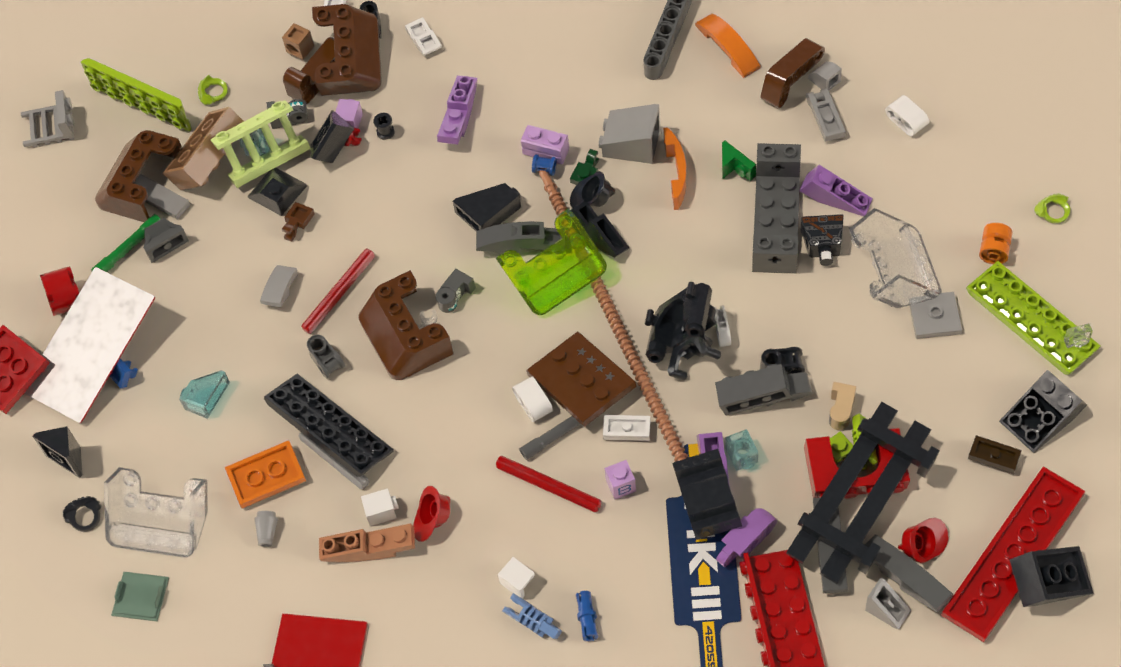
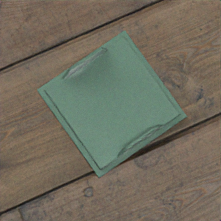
(139, 596)

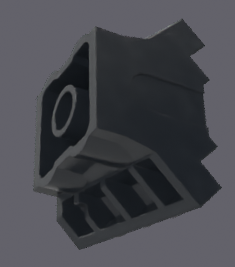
(707, 494)

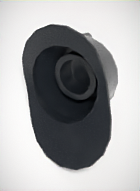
(593, 189)

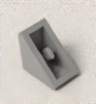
(887, 605)

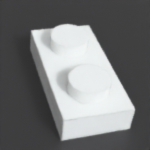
(626, 427)

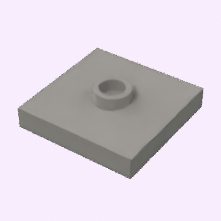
(936, 317)

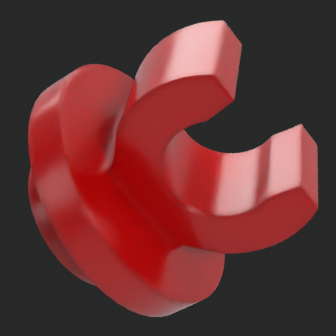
(352, 139)

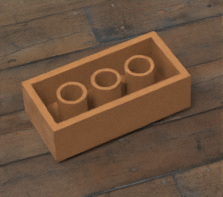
(199, 155)

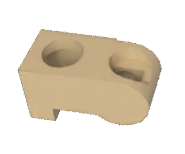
(841, 411)

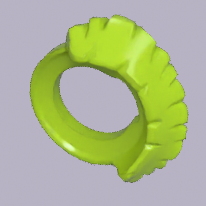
(207, 99)
(1041, 209)

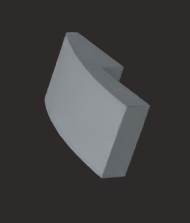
(277, 286)

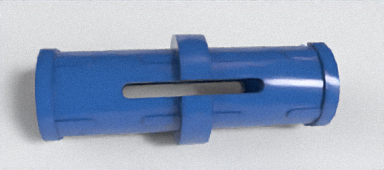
(586, 615)

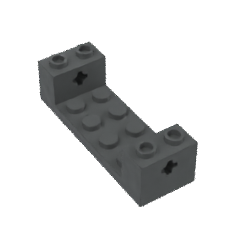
(776, 208)

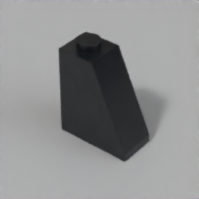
(488, 206)

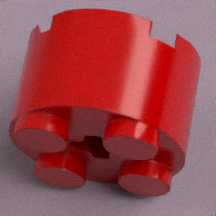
(60, 289)

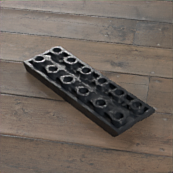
(327, 425)

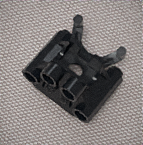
(682, 324)

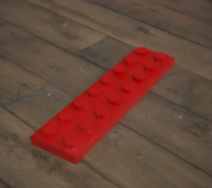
(1028, 528)

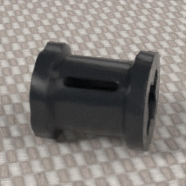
(383, 124)

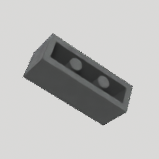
(753, 389)

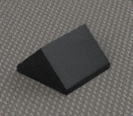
(330, 138)
(61, 448)

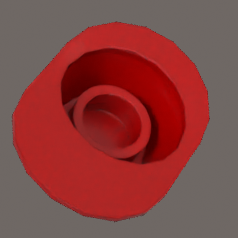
(431, 513)
(925, 540)

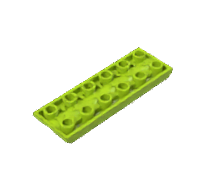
(136, 93)
(1029, 317)

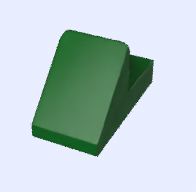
(734, 160)

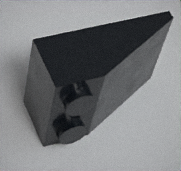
(1050, 576)

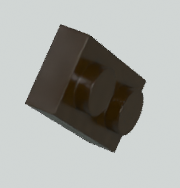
(994, 454)

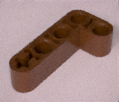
(789, 70)
(301, 83)

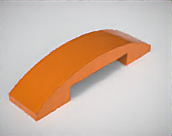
(730, 42)
(674, 149)

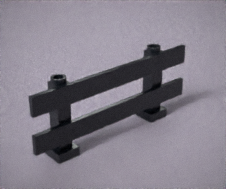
(849, 544)

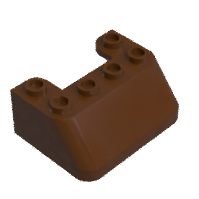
(356, 51)
(118, 191)
(394, 333)

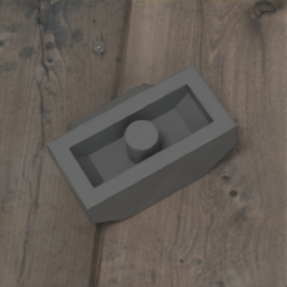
(163, 238)

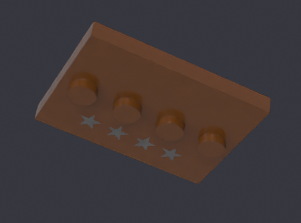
(581, 378)

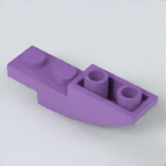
(458, 110)

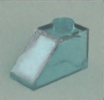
(204, 393)

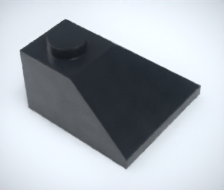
(277, 191)

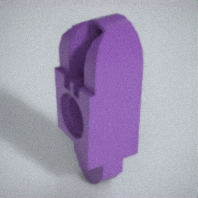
(746, 538)

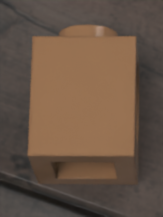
(298, 41)

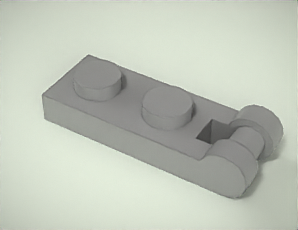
(826, 115)

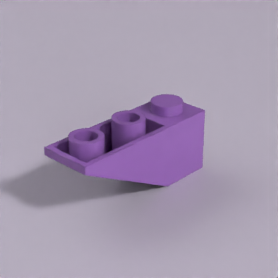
(835, 192)

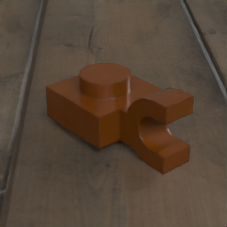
(297, 216)

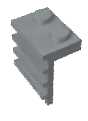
(62, 121)

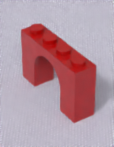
(823, 468)

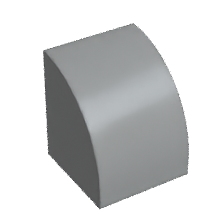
(826, 75)

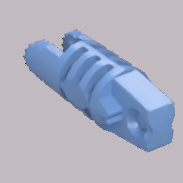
(532, 618)

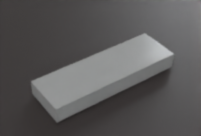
(163, 198)

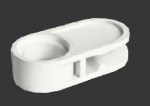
(722, 327)

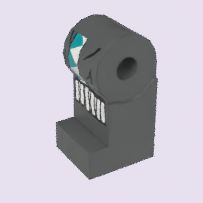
(295, 117)
(453, 290)

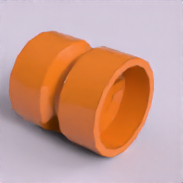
(995, 243)

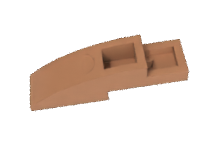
(366, 546)

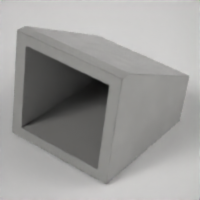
(631, 133)

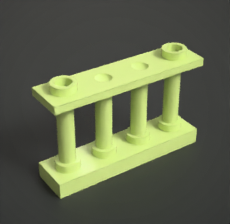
(275, 157)

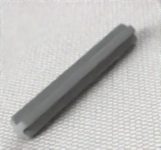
(360, 482)

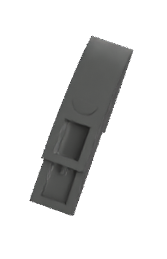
(516, 236)

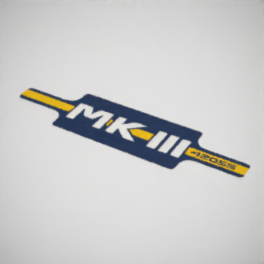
(701, 587)

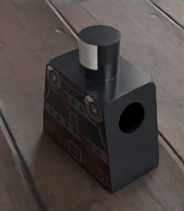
(822, 236)

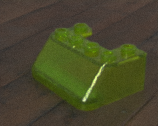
(557, 270)

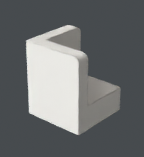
(515, 577)

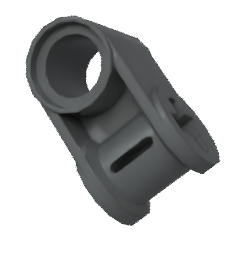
(326, 358)

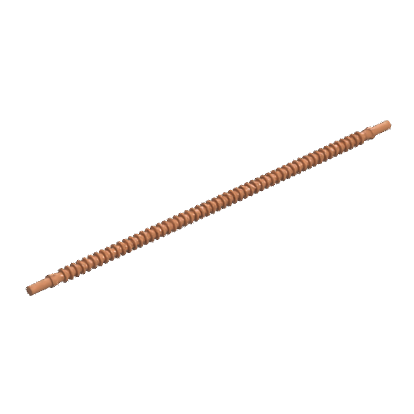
(624, 339)

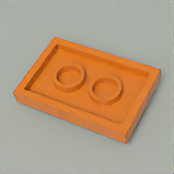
(265, 474)

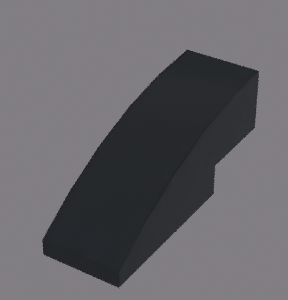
(600, 230)

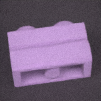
(545, 143)

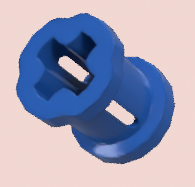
(540, 162)

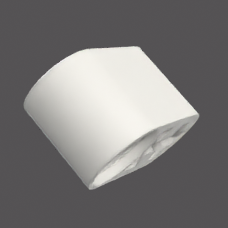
(907, 115)
(532, 399)

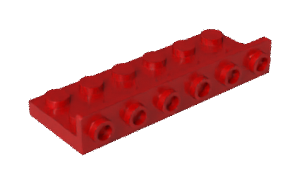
(781, 611)

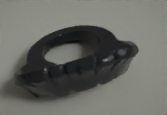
(70, 512)

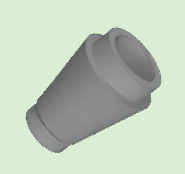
(265, 527)

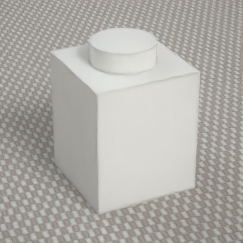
(379, 507)

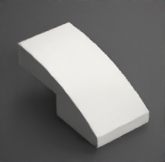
(422, 36)

